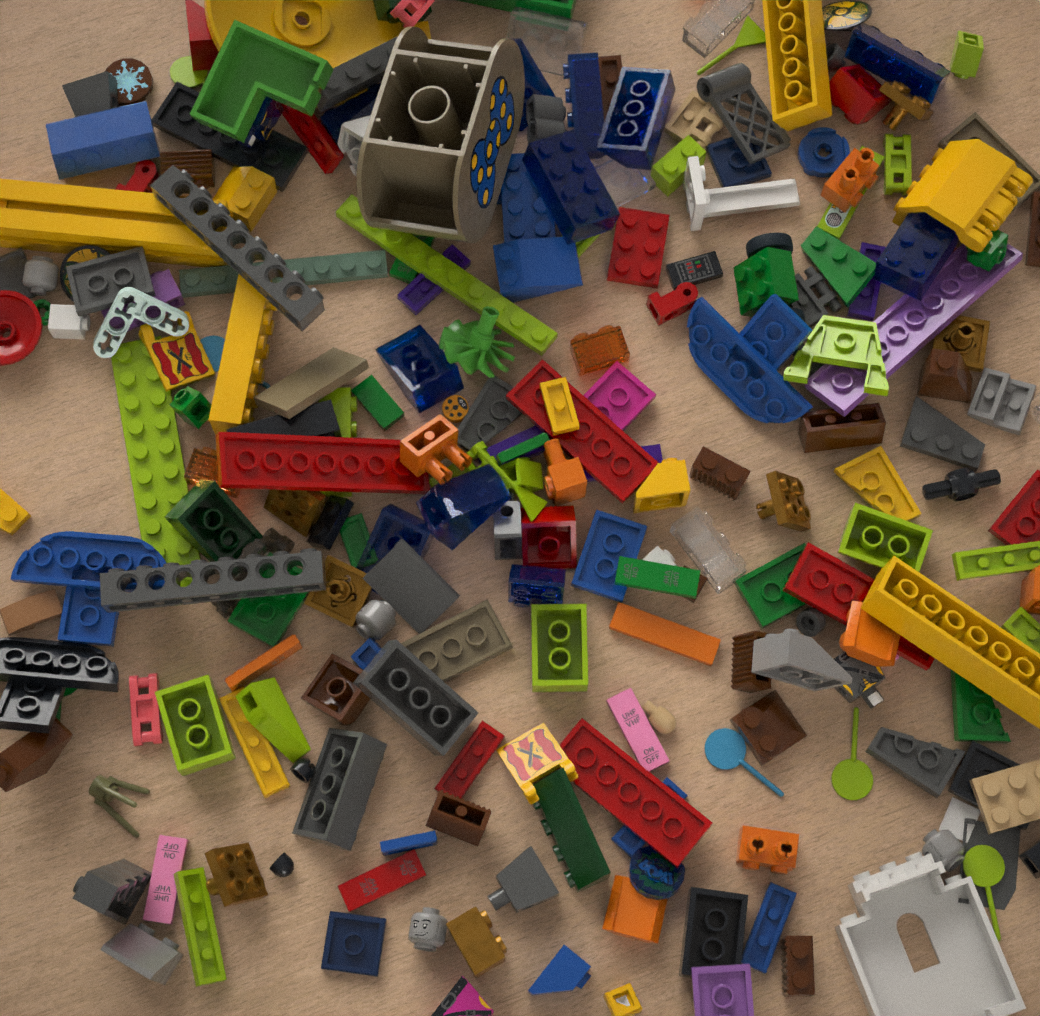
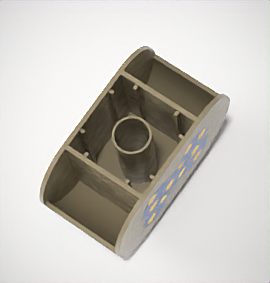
(440, 136)

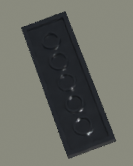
(276, 156)

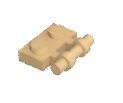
(688, 119)

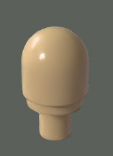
(660, 718)

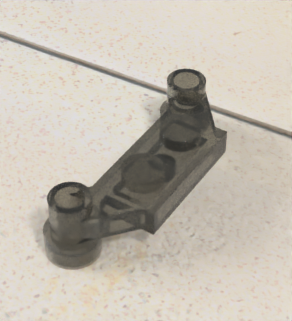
(270, 542)

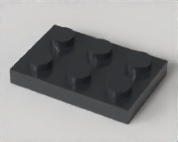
(977, 763)

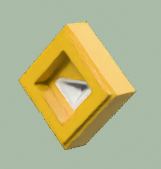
(623, 1001)

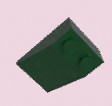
(212, 522)

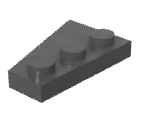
(487, 415)

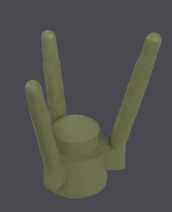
(105, 790)

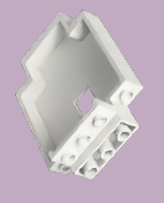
(971, 965)

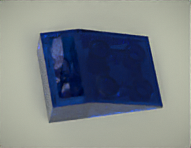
(462, 504)
(535, 585)

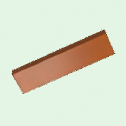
(664, 634)

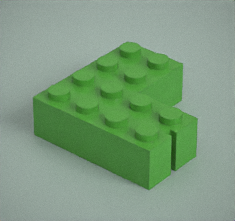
(251, 69)

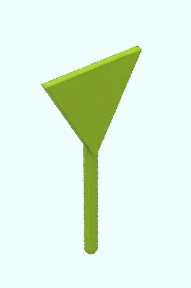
(749, 35)
(530, 501)

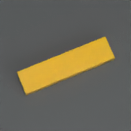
(255, 748)

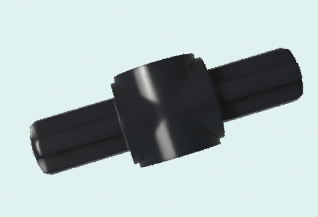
(961, 484)

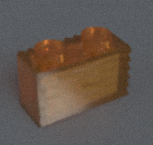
(599, 349)
(204, 466)

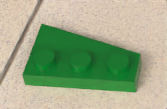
(839, 264)
(975, 714)

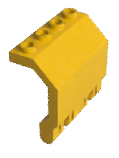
(967, 191)

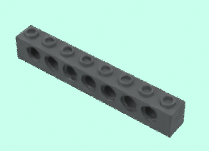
(299, 312)
(199, 591)

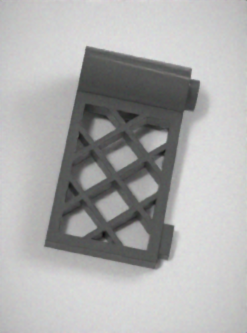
(732, 83)

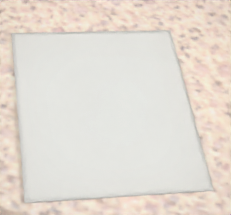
(955, 817)

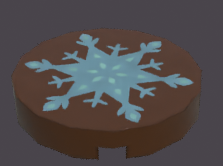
(133, 80)

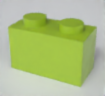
(670, 169)

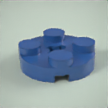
(810, 145)

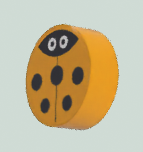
(455, 408)

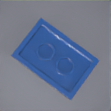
(605, 542)

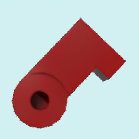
(144, 175)
(672, 304)

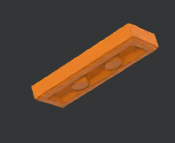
(263, 663)

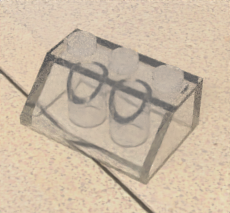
(547, 37)

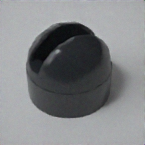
(303, 769)
(282, 866)

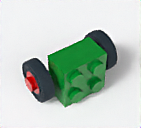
(766, 273)

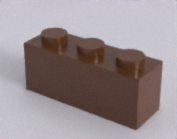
(830, 430)

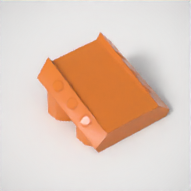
(868, 638)
(633, 914)

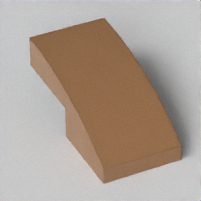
(31, 611)

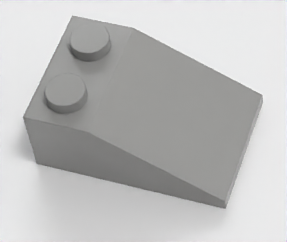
(797, 661)
(144, 953)

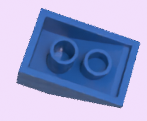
(536, 267)

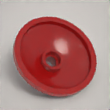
(24, 322)

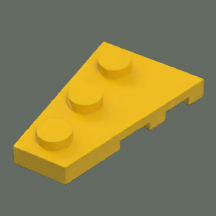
(879, 484)

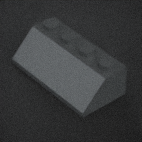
(340, 788)

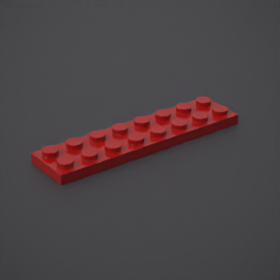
(314, 464)

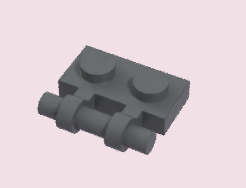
(808, 302)

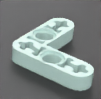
(137, 311)

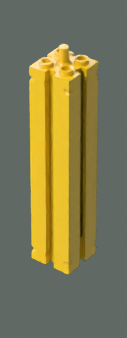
(71, 216)

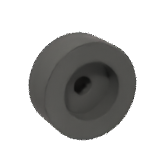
(835, 56)
(810, 622)

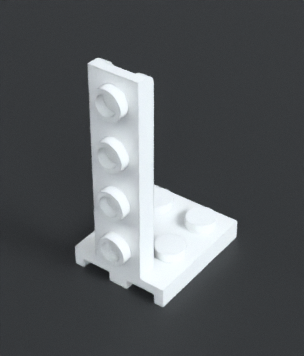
(734, 199)

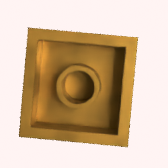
(476, 941)

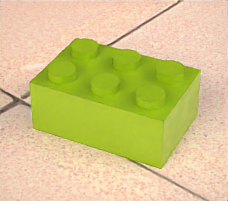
(559, 647)
(195, 725)

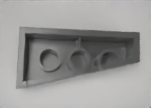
(113, 889)

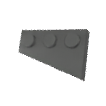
(940, 438)
(916, 760)

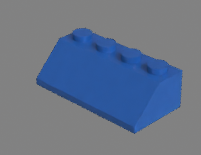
(102, 140)

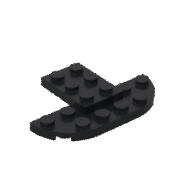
(40, 673)

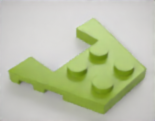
(844, 344)

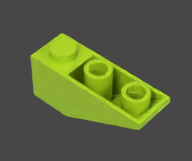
(273, 718)

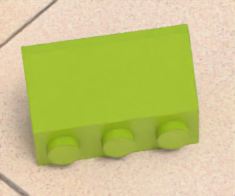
(880, 536)

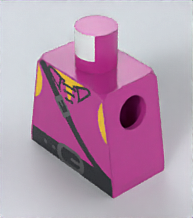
(463, 1001)

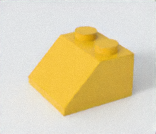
(247, 194)
(664, 487)

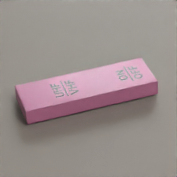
(637, 730)
(162, 889)

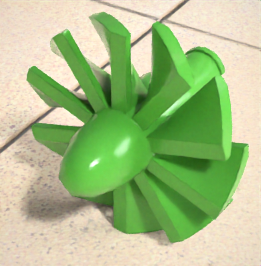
(474, 344)

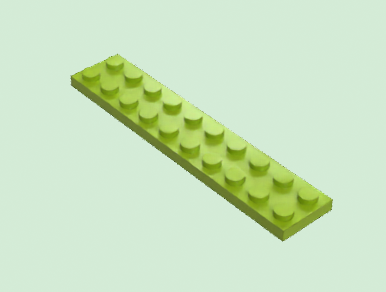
(152, 451)

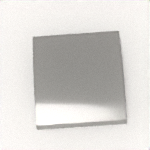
(1001, 401)

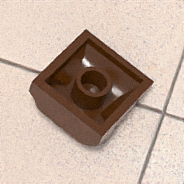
(335, 693)
(768, 727)

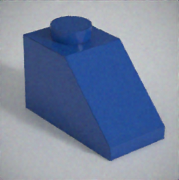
(562, 974)

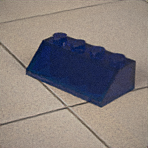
(896, 62)
(637, 116)

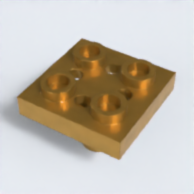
(904, 104)
(961, 334)
(786, 502)
(302, 504)
(340, 591)
(235, 875)

